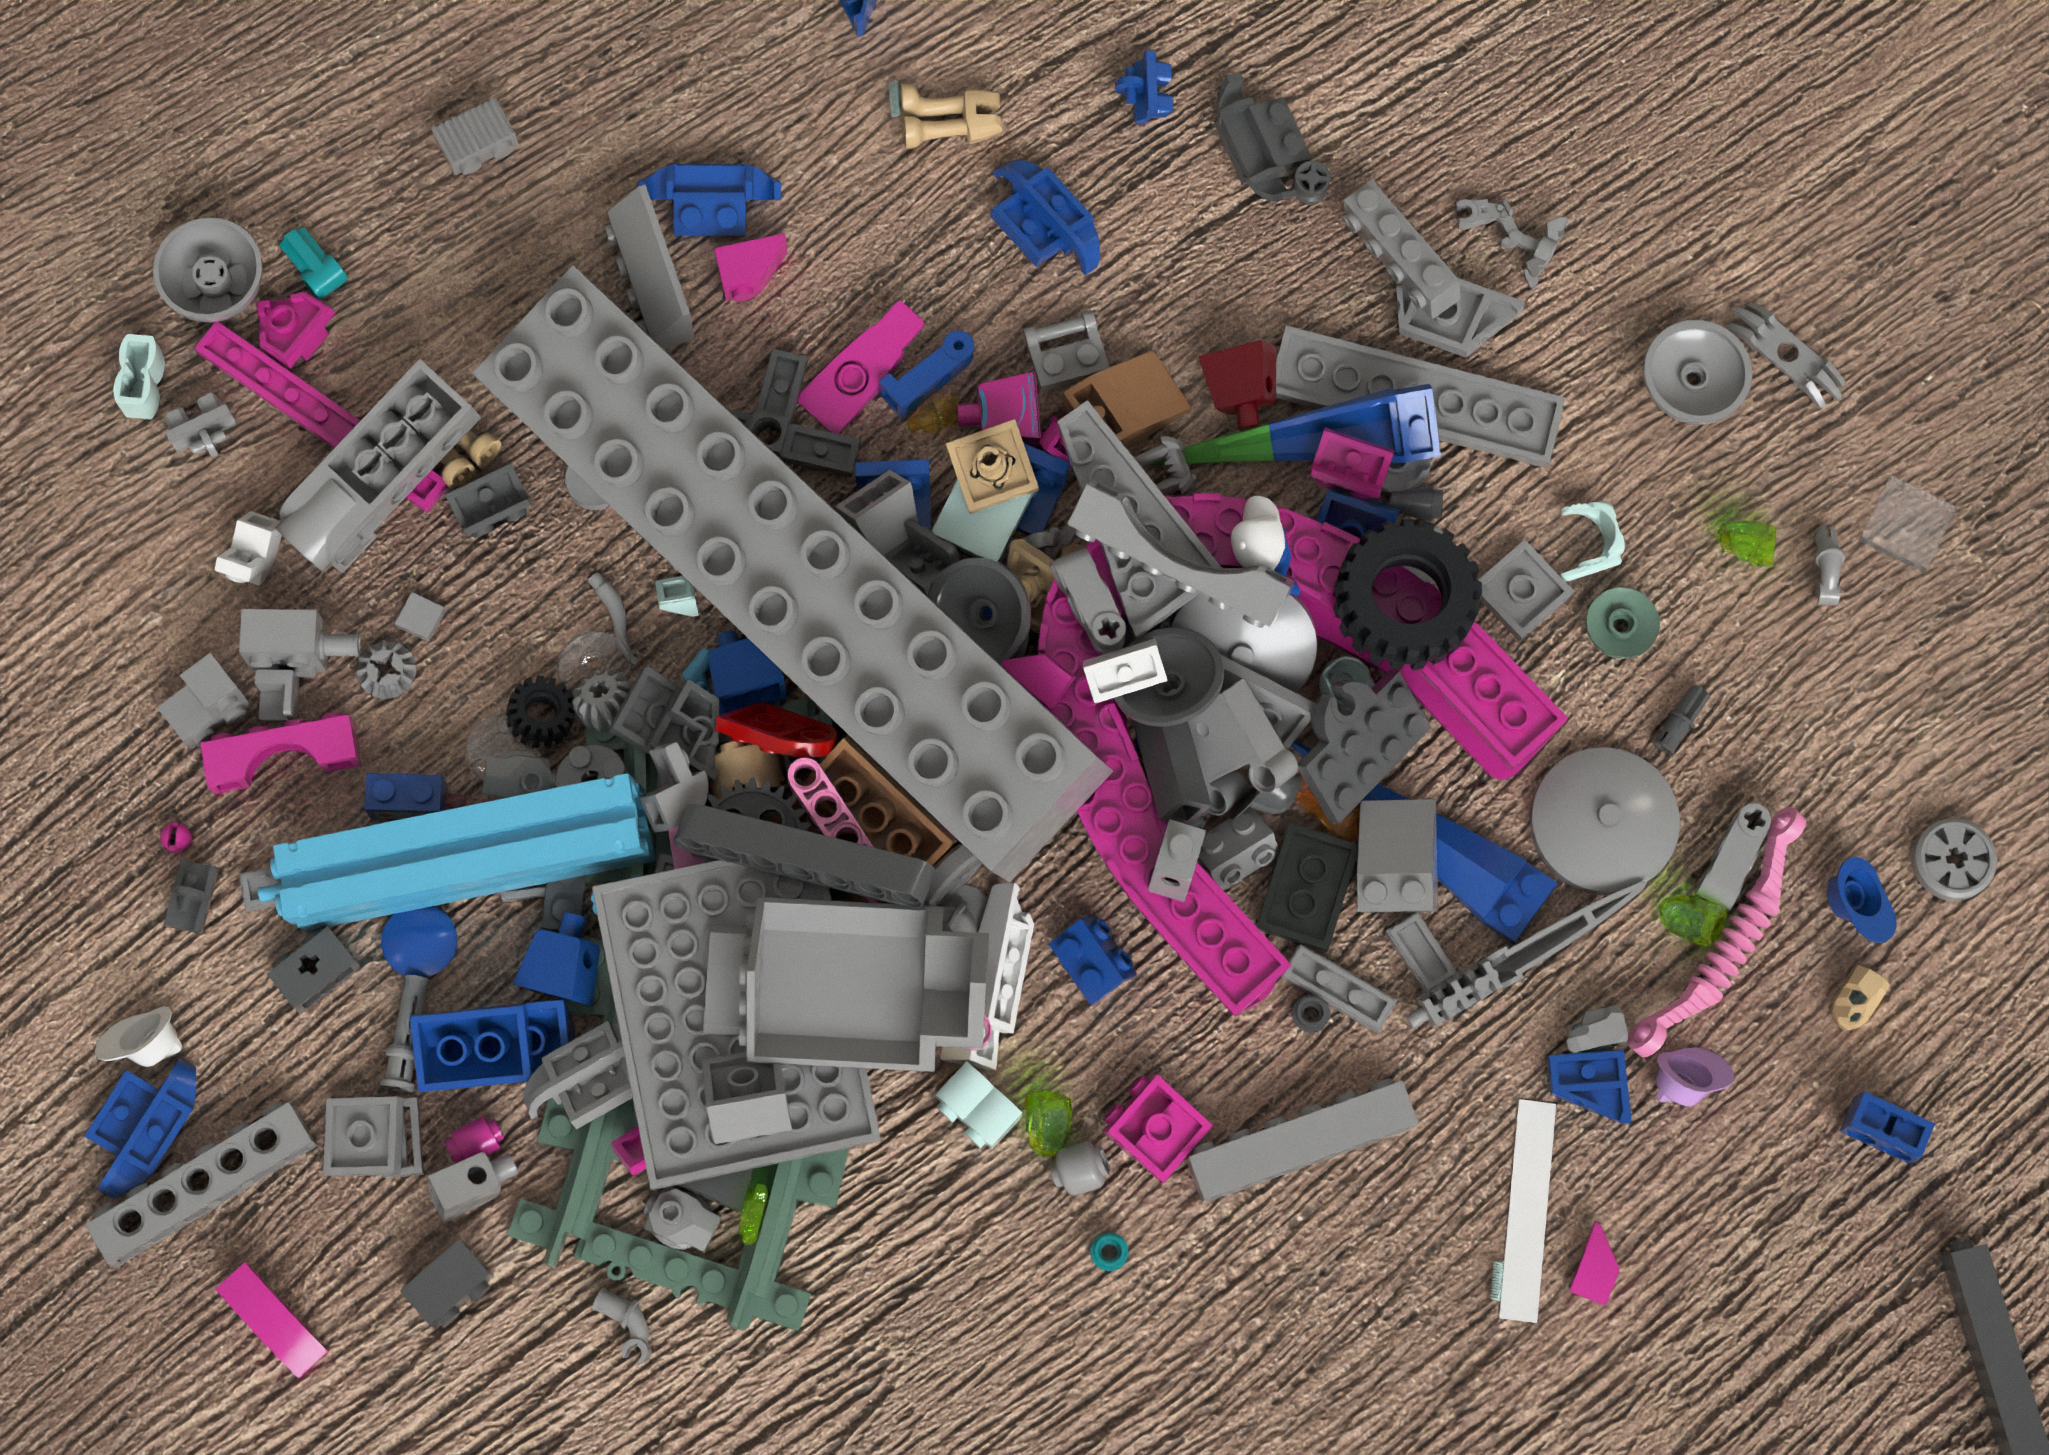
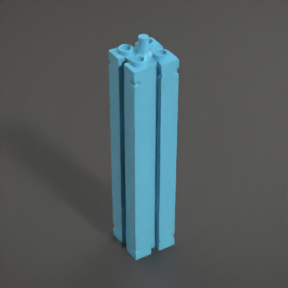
(461, 853)

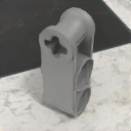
(1089, 599)
(1734, 856)

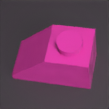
(749, 265)

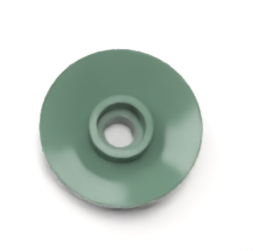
(1627, 607)

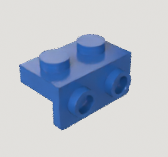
(1093, 958)

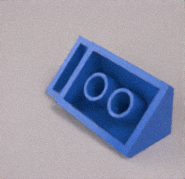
(487, 1043)

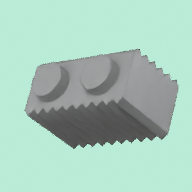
(475, 137)

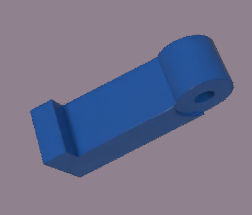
(929, 375)

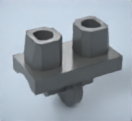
(191, 896)

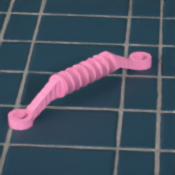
(1764, 897)

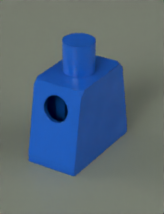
(743, 674)
(561, 963)

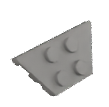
(1464, 324)

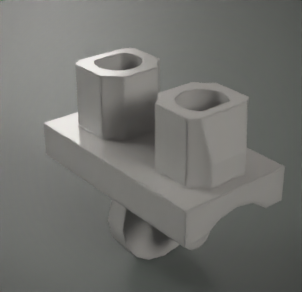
(203, 430)

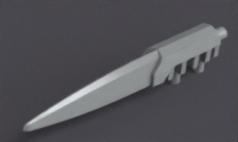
(1507, 965)

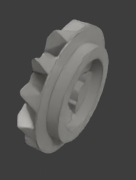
(391, 685)

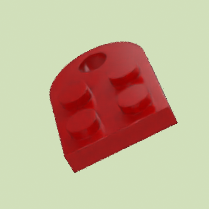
(778, 731)

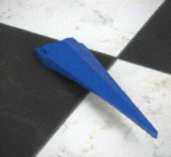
(1483, 876)

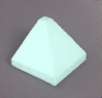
(676, 596)

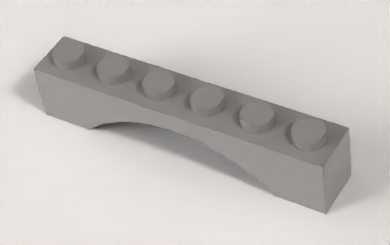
(1111, 519)

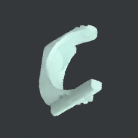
(1604, 517)

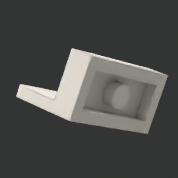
(1124, 671)

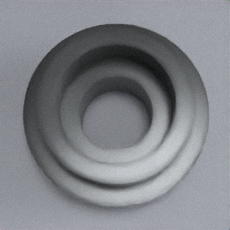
(1318, 1005)

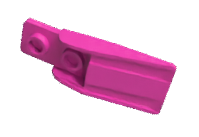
(855, 373)

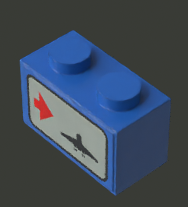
(404, 795)

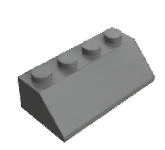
(649, 270)

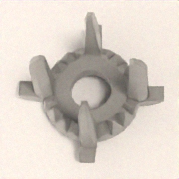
(1172, 452)

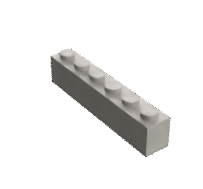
(1301, 1141)

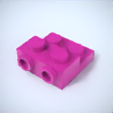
(1156, 1126)

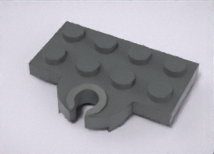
(1360, 741)

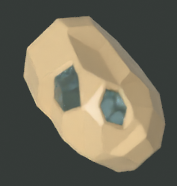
(1858, 998)

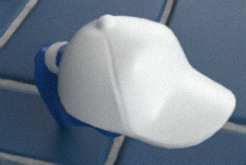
(1262, 538)

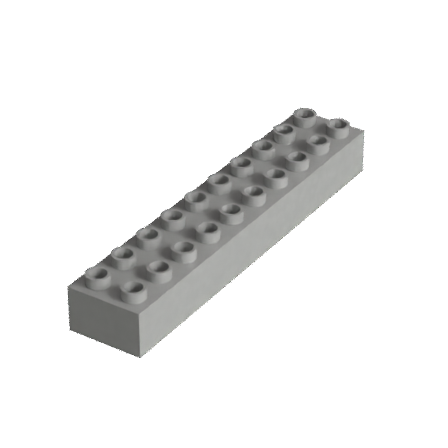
(793, 575)

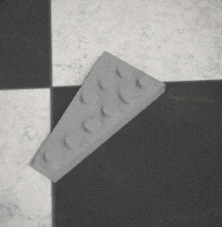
(1101, 456)

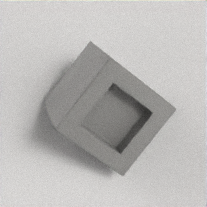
(277, 695)

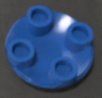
(419, 941)

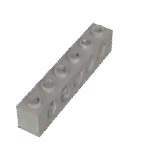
(109, 1221)

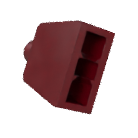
(1242, 380)

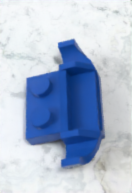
(711, 196)
(1045, 216)
(141, 1125)

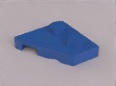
(1592, 1082)

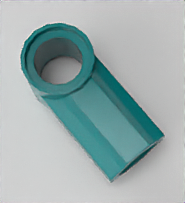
(316, 269)

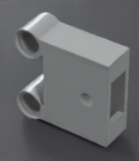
(1234, 735)

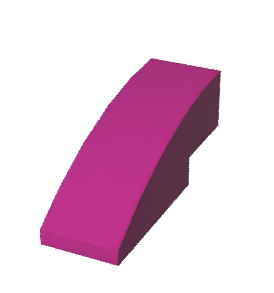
(271, 1320)

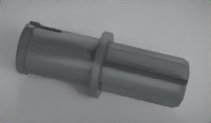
(1681, 720)

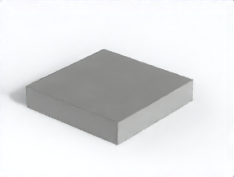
(1523, 590)
(363, 1136)

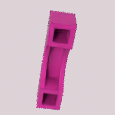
(233, 760)

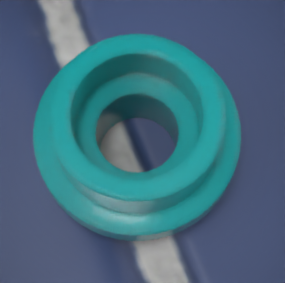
(1121, 1251)

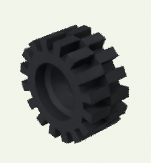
(535, 730)

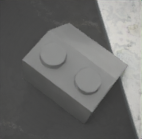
(744, 1098)

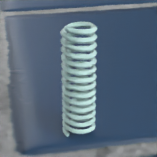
(897, 103)
(1499, 1279)

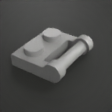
(1068, 362)

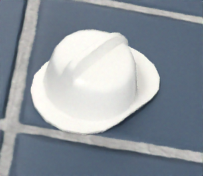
(140, 1038)

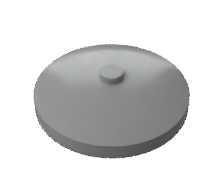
(1278, 652)
(1604, 820)

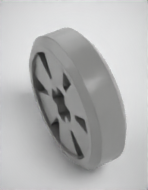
(1964, 840)
(951, 874)

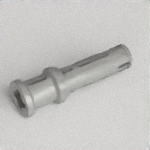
(401, 1052)

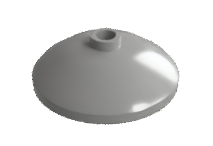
(1710, 356)

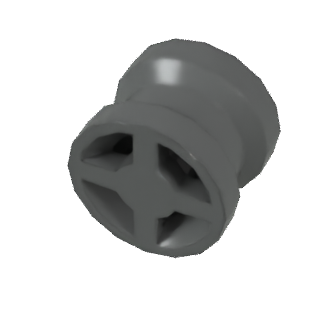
(1313, 174)

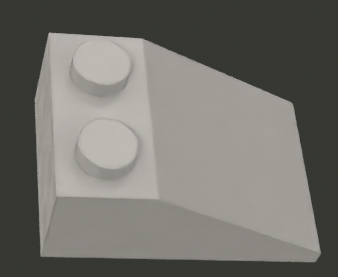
(1397, 856)

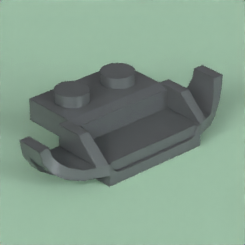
(1259, 139)

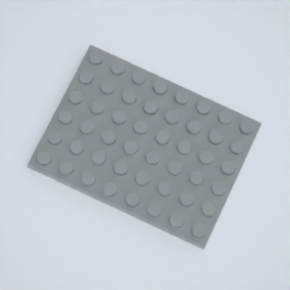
(657, 969)

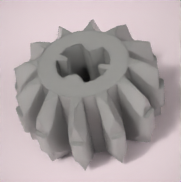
(600, 699)

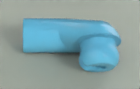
(697, 668)

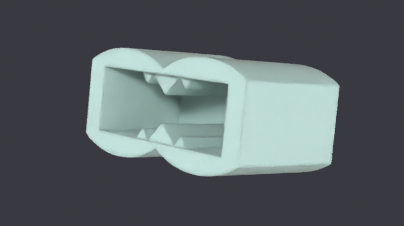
(137, 381)
(978, 1106)

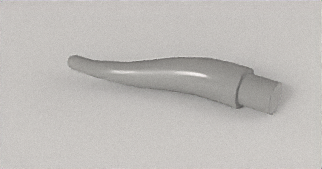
(614, 604)

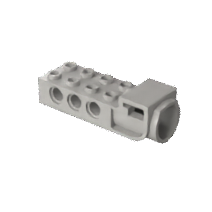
(375, 468)

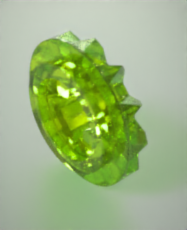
(753, 1213)

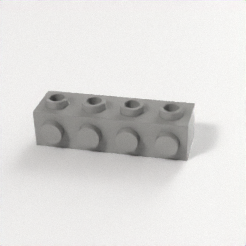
(1401, 250)

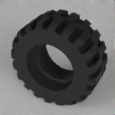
(1422, 550)

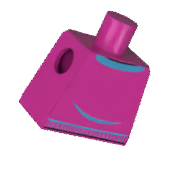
(1005, 401)

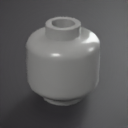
(1080, 1168)

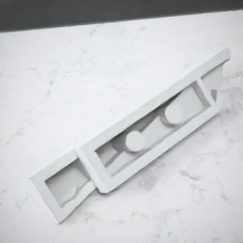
(1008, 953)

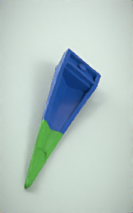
(1389, 418)

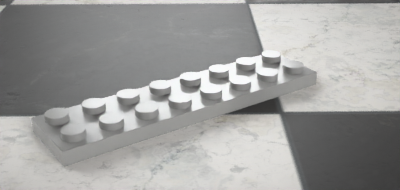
(1468, 406)

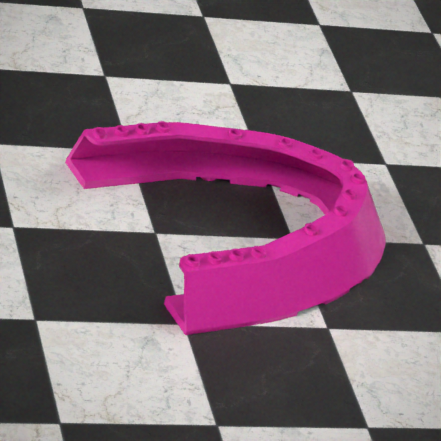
(1472, 693)

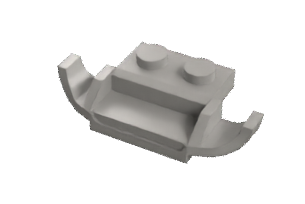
(583, 1075)

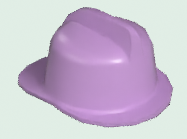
(1691, 1075)

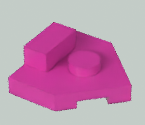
(293, 327)

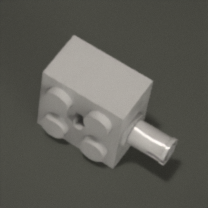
(291, 641)

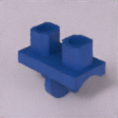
(1141, 88)

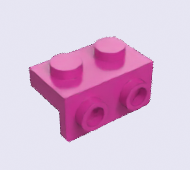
(1351, 464)

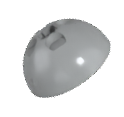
(198, 256)

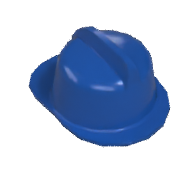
(1860, 899)

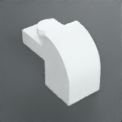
(252, 549)

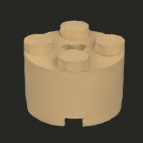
(743, 764)

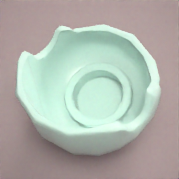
(1343, 669)

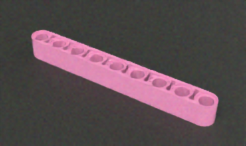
(840, 822)

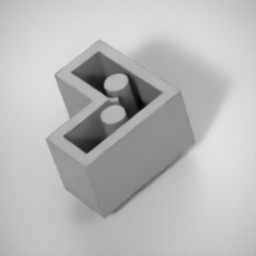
(204, 703)

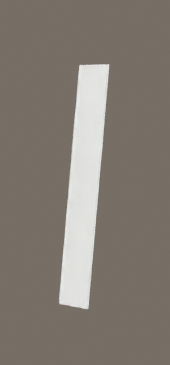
(1527, 1211)

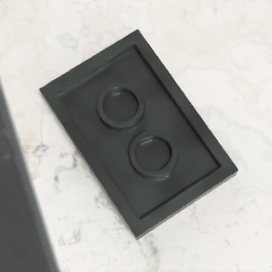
(1308, 887)

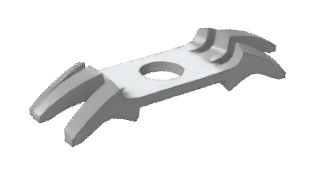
(1800, 370)

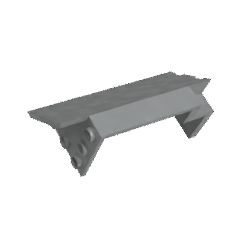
(846, 984)

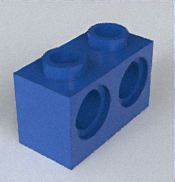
(1887, 1127)

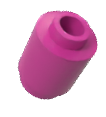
(475, 1138)

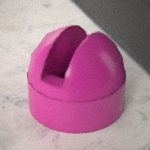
(182, 839)

